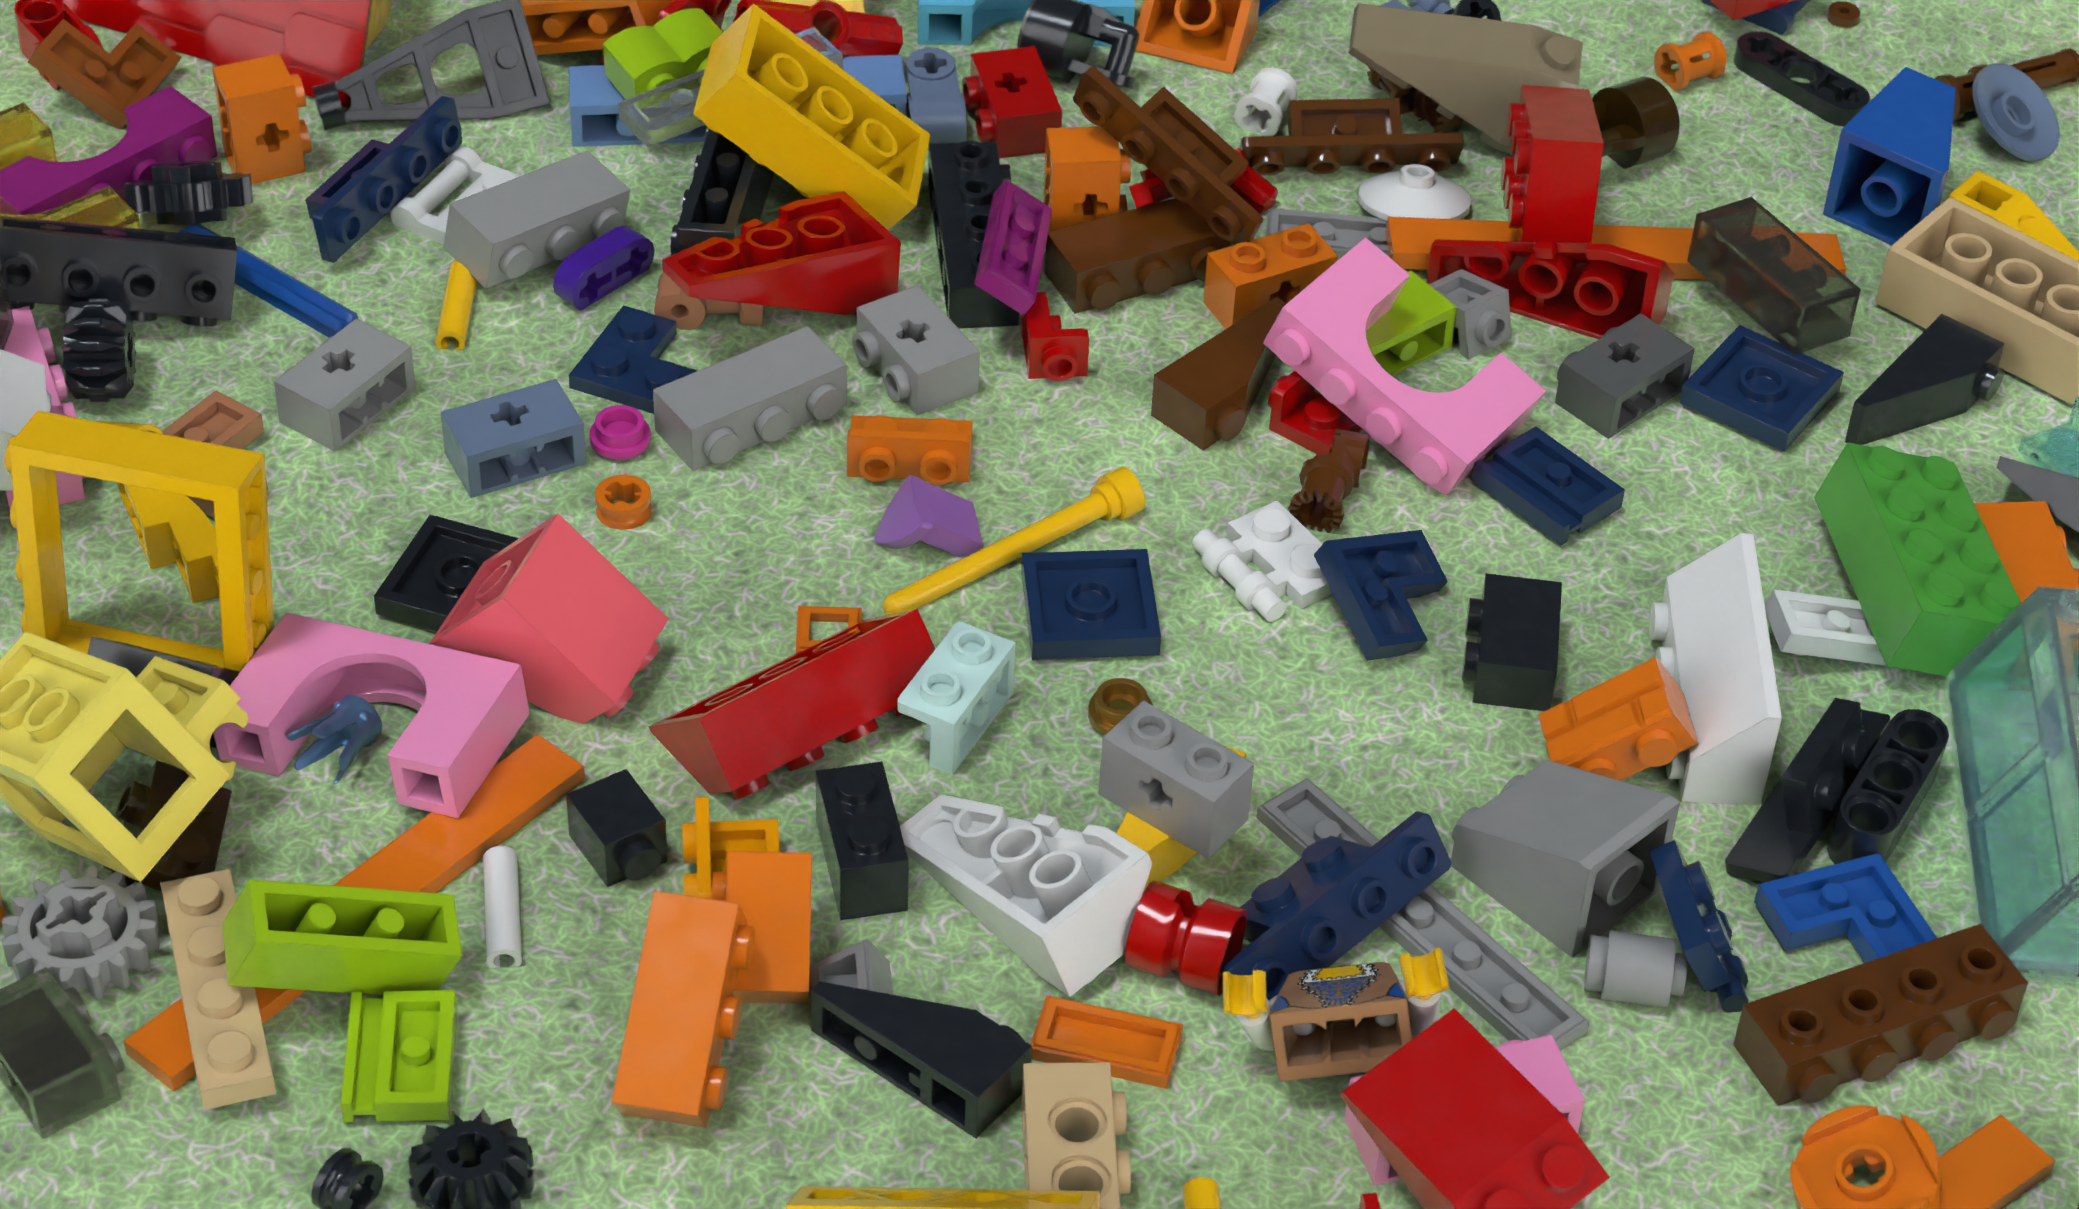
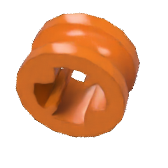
(621, 514)

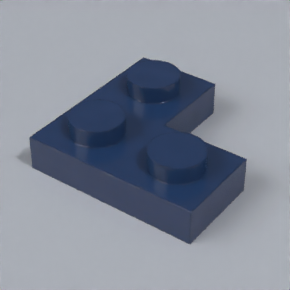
(625, 360)
(1372, 586)

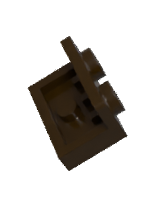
(199, 844)

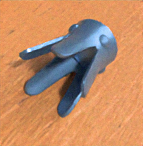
(350, 724)

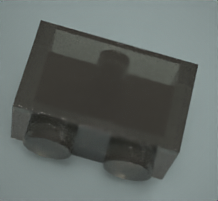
(53, 1056)

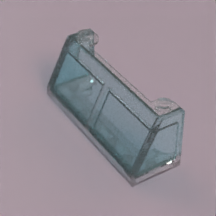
(2018, 782)

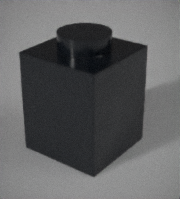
(617, 828)

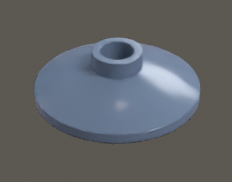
(2015, 112)

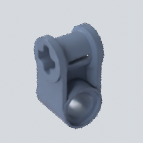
(935, 96)

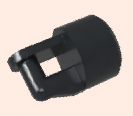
(1065, 34)

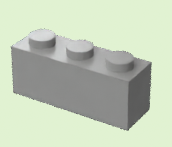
(535, 218)
(750, 398)

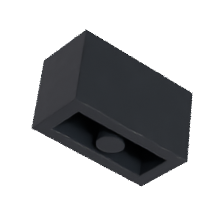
(1515, 643)
(862, 840)

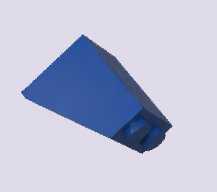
(1893, 158)

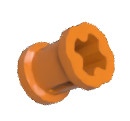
(1690, 60)

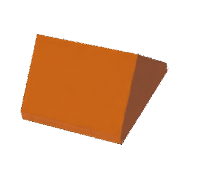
(1198, 31)

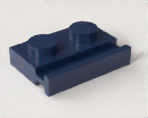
(1548, 485)

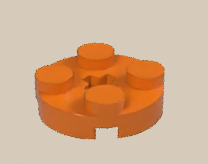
(1860, 1137)

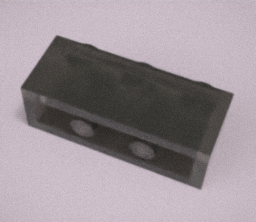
(1773, 275)

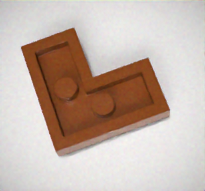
(101, 78)

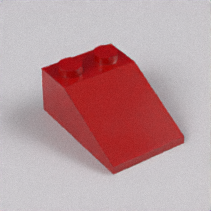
(1470, 1126)

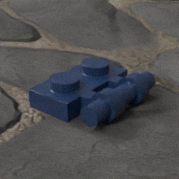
(1701, 926)

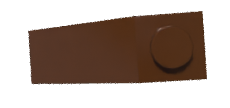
(1216, 384)

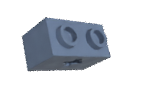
(527, 429)

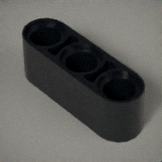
(1889, 787)

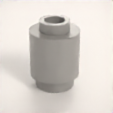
(1635, 968)

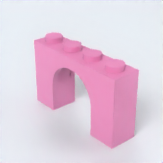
(1429, 432)
(463, 702)

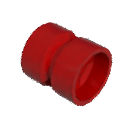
(1184, 937)

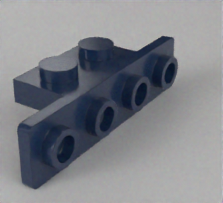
(380, 178)
(1336, 899)

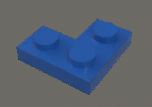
(1840, 900)

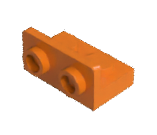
(902, 446)

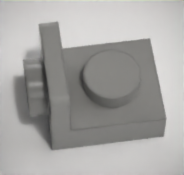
(1480, 312)

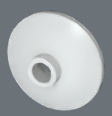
(1413, 194)

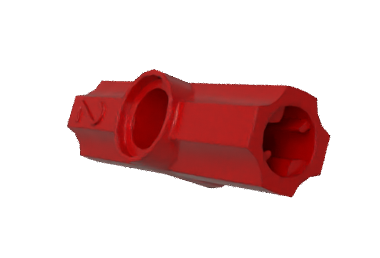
(846, 30)

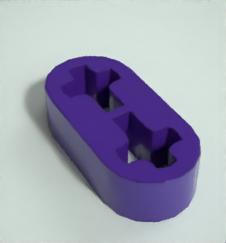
(603, 266)

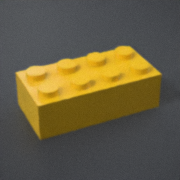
(810, 119)

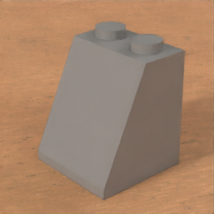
(1566, 850)

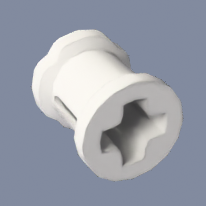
(1264, 94)

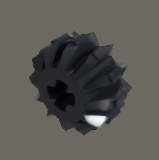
(99, 350)
(471, 1166)

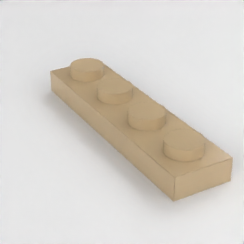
(220, 1018)

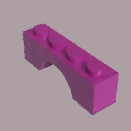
(159, 132)

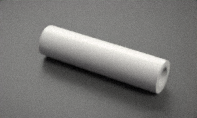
(502, 906)

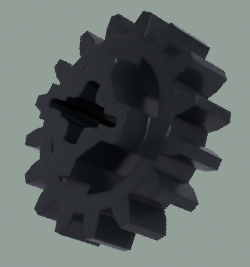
(189, 193)

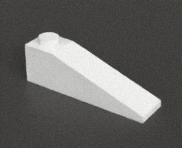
(1041, 888)

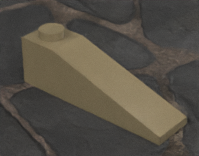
(1464, 61)

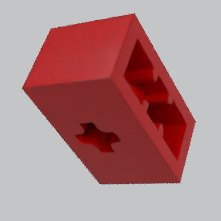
(1011, 100)

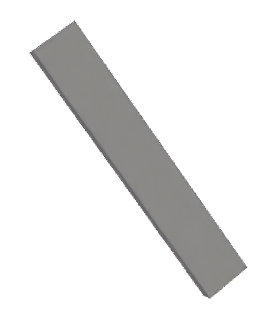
(1475, 963)

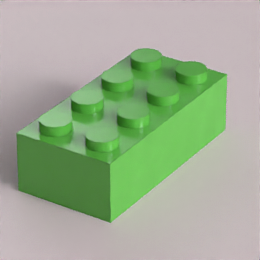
(1915, 555)

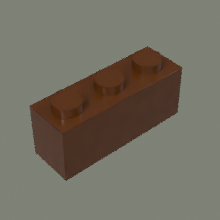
(1129, 254)

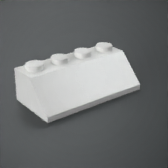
(1723, 662)

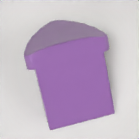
(929, 516)

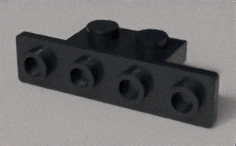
(1807, 793)

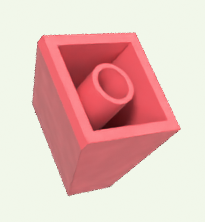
(562, 618)

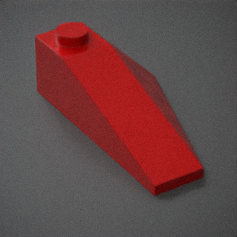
(812, 258)
(1563, 283)

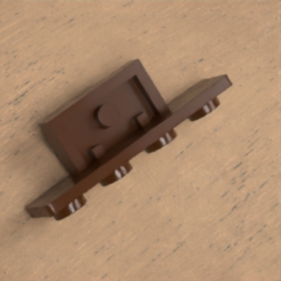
(1349, 134)
(1176, 149)

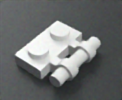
(1278, 548)

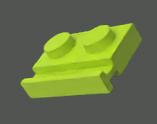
(400, 1056)

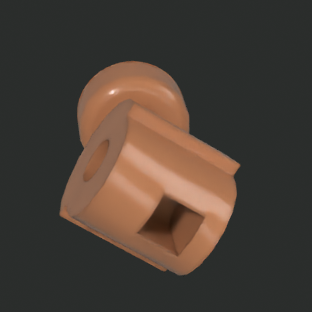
(690, 312)

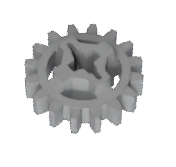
(82, 931)

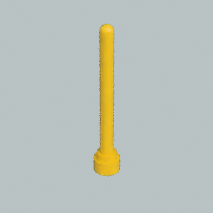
(1114, 496)

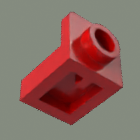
(1049, 348)
(1305, 415)

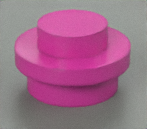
(620, 433)

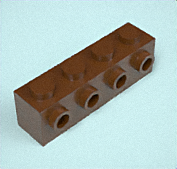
(1880, 1015)

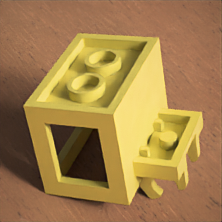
(70, 720)

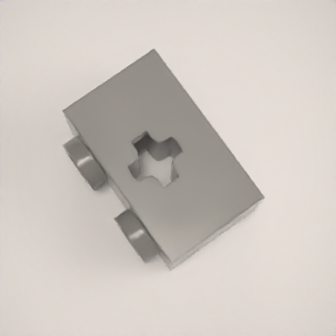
(916, 350)
(345, 384)
(1175, 779)

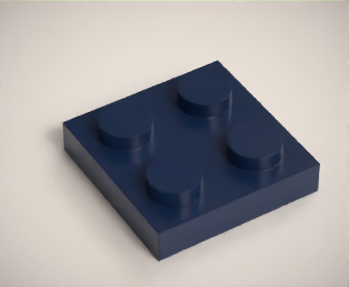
(1761, 388)
(1090, 604)

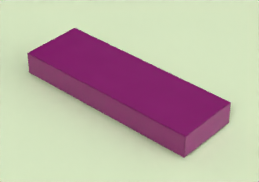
(1014, 247)

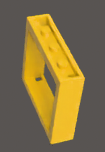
(156, 462)

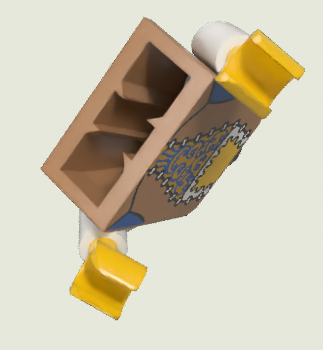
(1338, 1015)

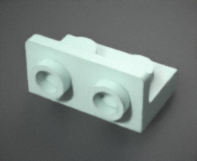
(960, 692)

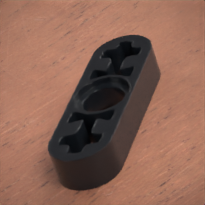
(1776, 61)

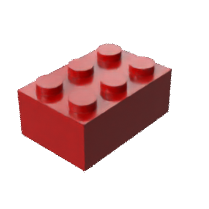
(1553, 165)

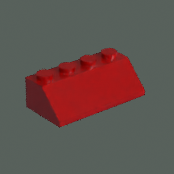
(798, 705)

